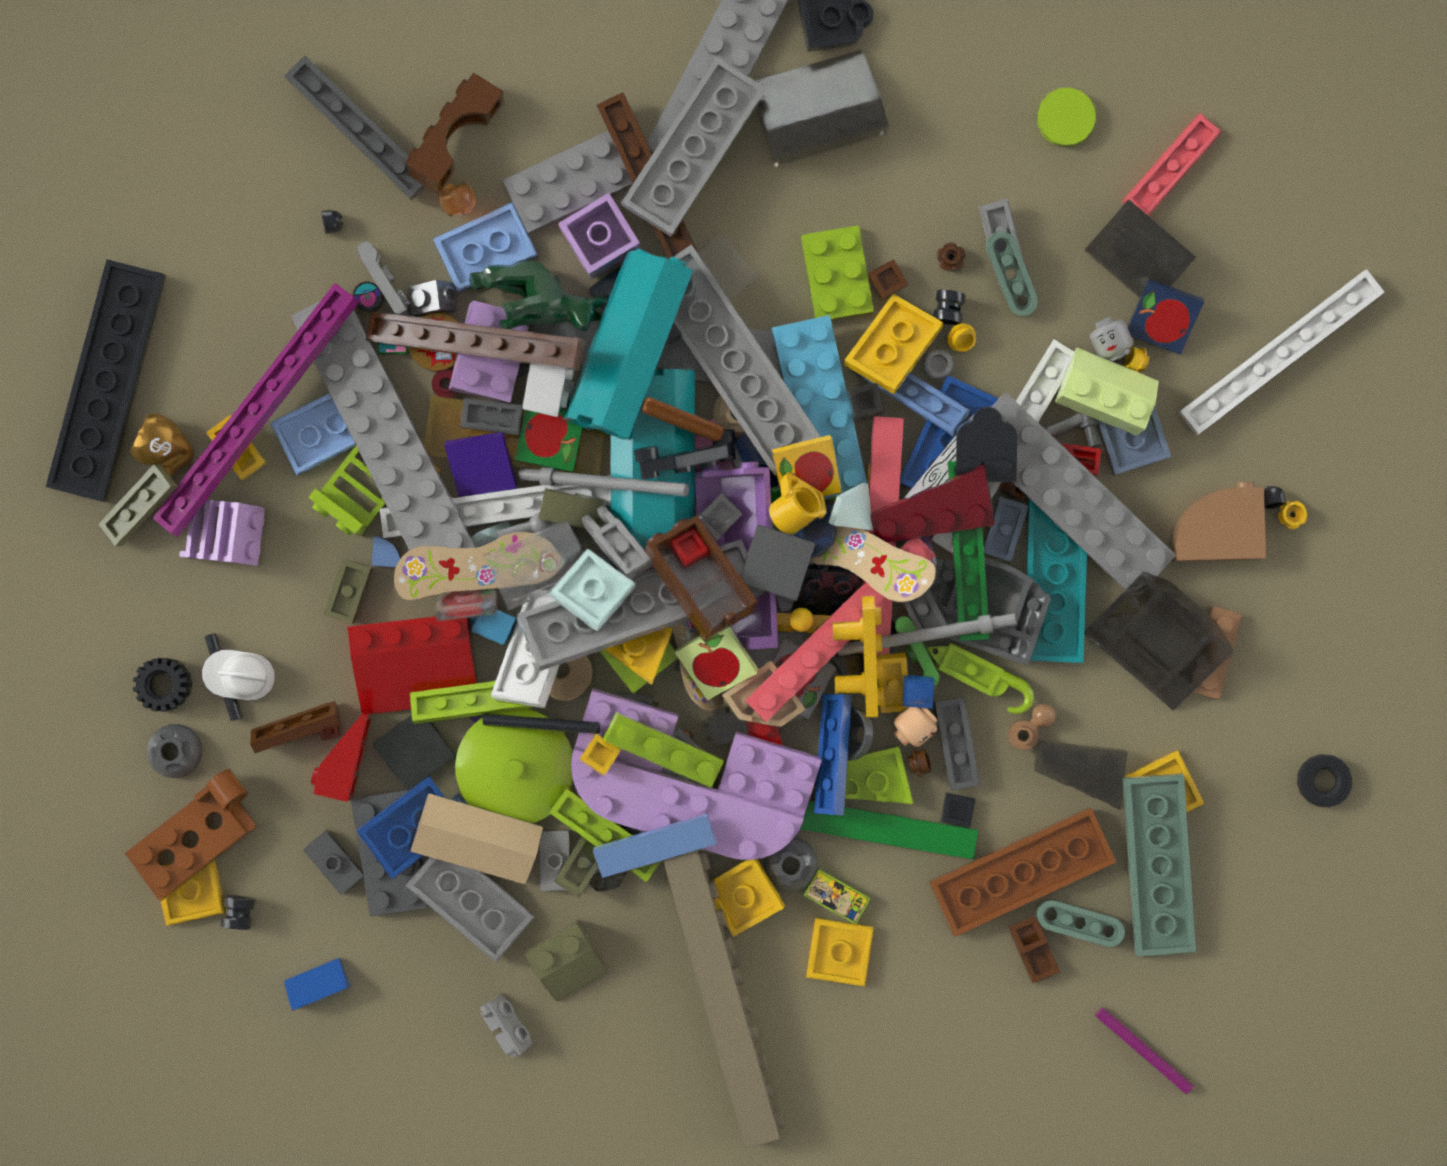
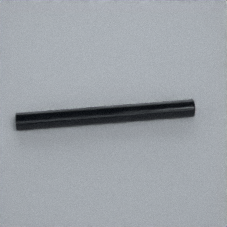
(541, 723)

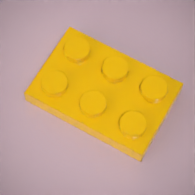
(893, 343)

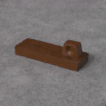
(319, 719)

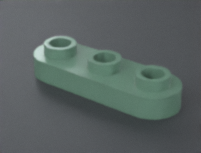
(1021, 282)
(1093, 923)

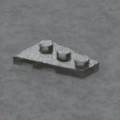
(1085, 768)

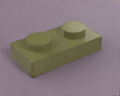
(348, 591)
(578, 868)

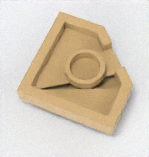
(739, 693)

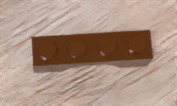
(474, 104)

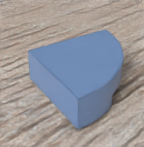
(384, 553)

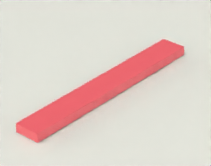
(885, 485)

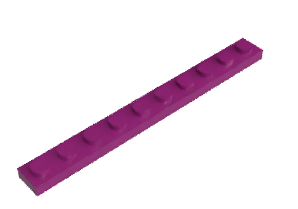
(256, 410)

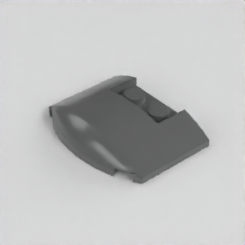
(1007, 593)

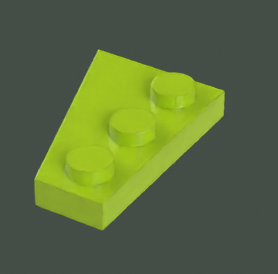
(878, 777)

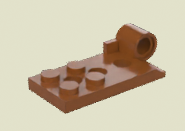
(219, 796)

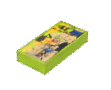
(837, 896)

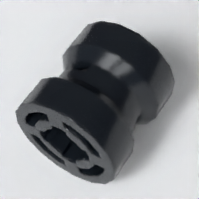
(949, 306)
(237, 912)

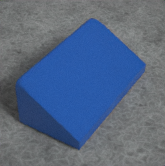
(316, 984)

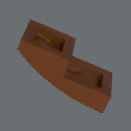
(1034, 949)

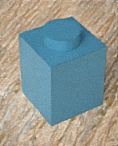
(495, 627)

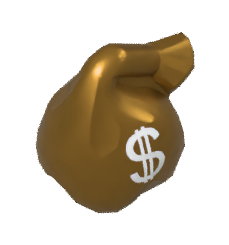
(161, 443)

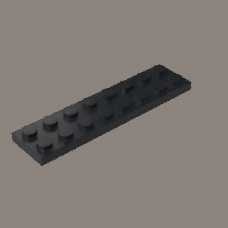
(106, 380)

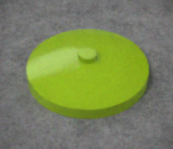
(514, 768)

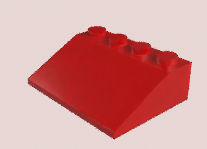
(408, 658)

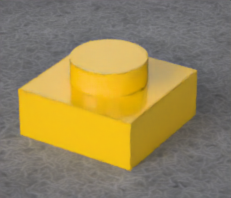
(599, 755)

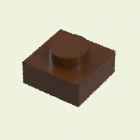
(887, 279)

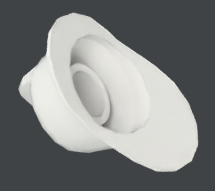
(238, 675)

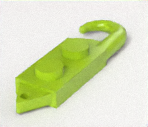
(980, 674)

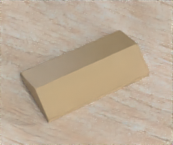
(477, 839)

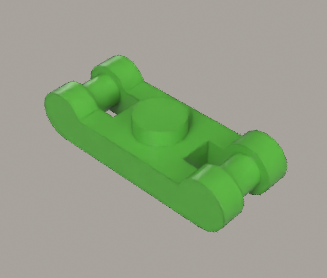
(918, 651)

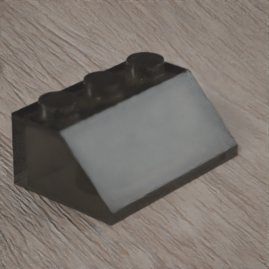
(1139, 249)

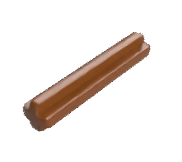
(682, 419)

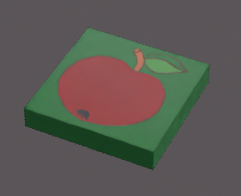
(548, 441)

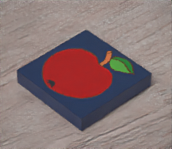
(1164, 316)

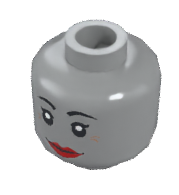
(1111, 339)

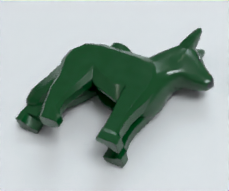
(543, 296)

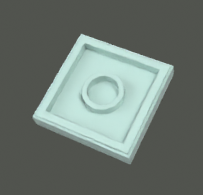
(592, 590)

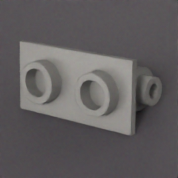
(514, 1036)

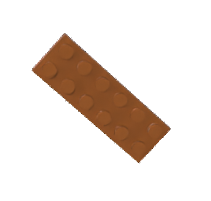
(1022, 871)

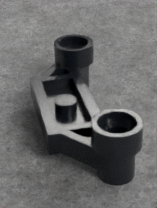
(682, 462)

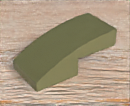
(563, 506)

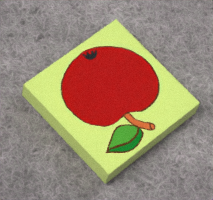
(716, 662)

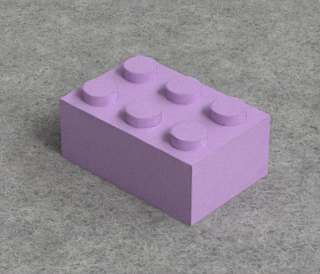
(483, 376)

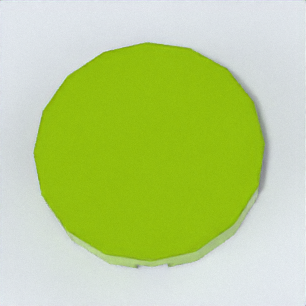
(1066, 117)

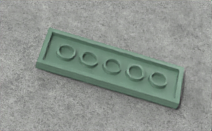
(1159, 864)

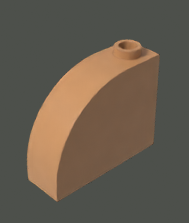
(1222, 526)

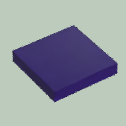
(481, 464)

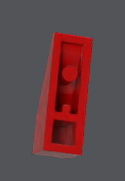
(340, 768)

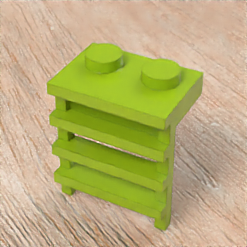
(333, 501)

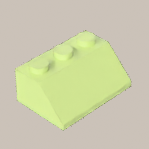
(1108, 392)

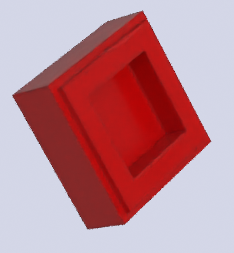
(689, 548)

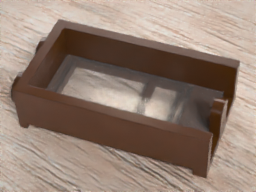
(707, 590)

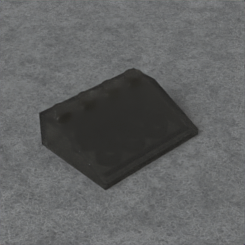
(820, 108)

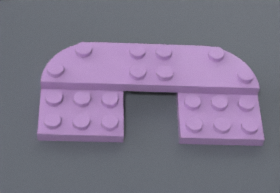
(751, 812)

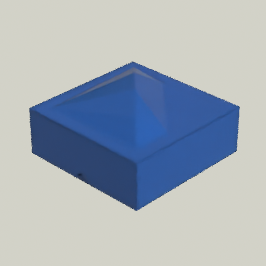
(918, 691)

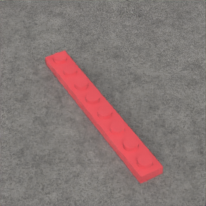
(818, 647)

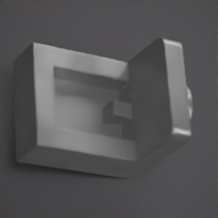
(433, 297)
(719, 515)

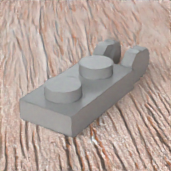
(383, 278)
(618, 544)

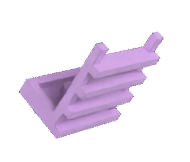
(236, 533)

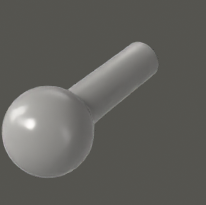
(533, 526)

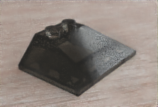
(1161, 638)

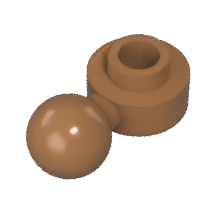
(1042, 716)

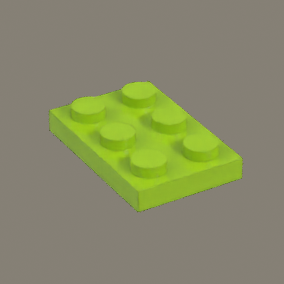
(837, 273)

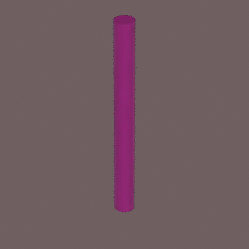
(1143, 1050)

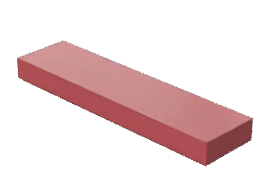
(1173, 164)

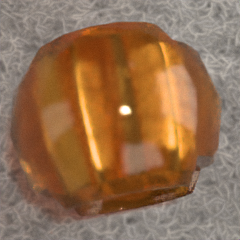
(457, 199)

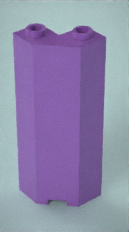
(751, 493)

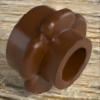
(950, 264)
(919, 762)

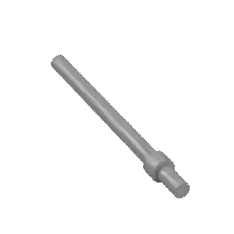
(550, 476)
(984, 624)

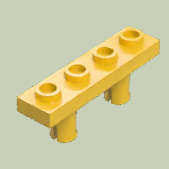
(866, 632)

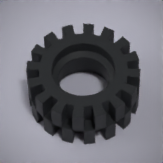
(144, 684)

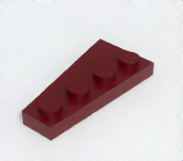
(949, 507)

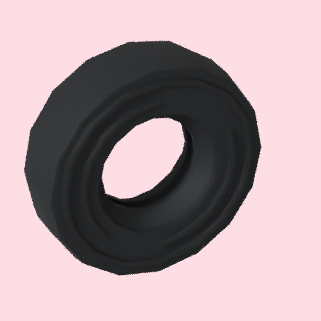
(1342, 785)

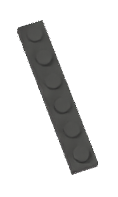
(354, 124)

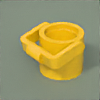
(797, 505)

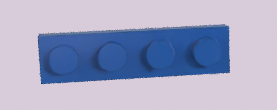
(834, 754)

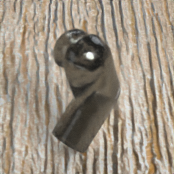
(607, 883)

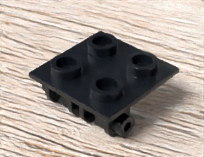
(825, 589)

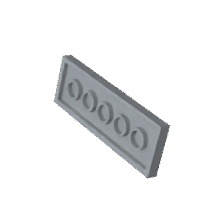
(693, 146)

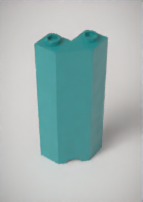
(628, 343)
(647, 512)

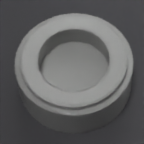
(938, 364)

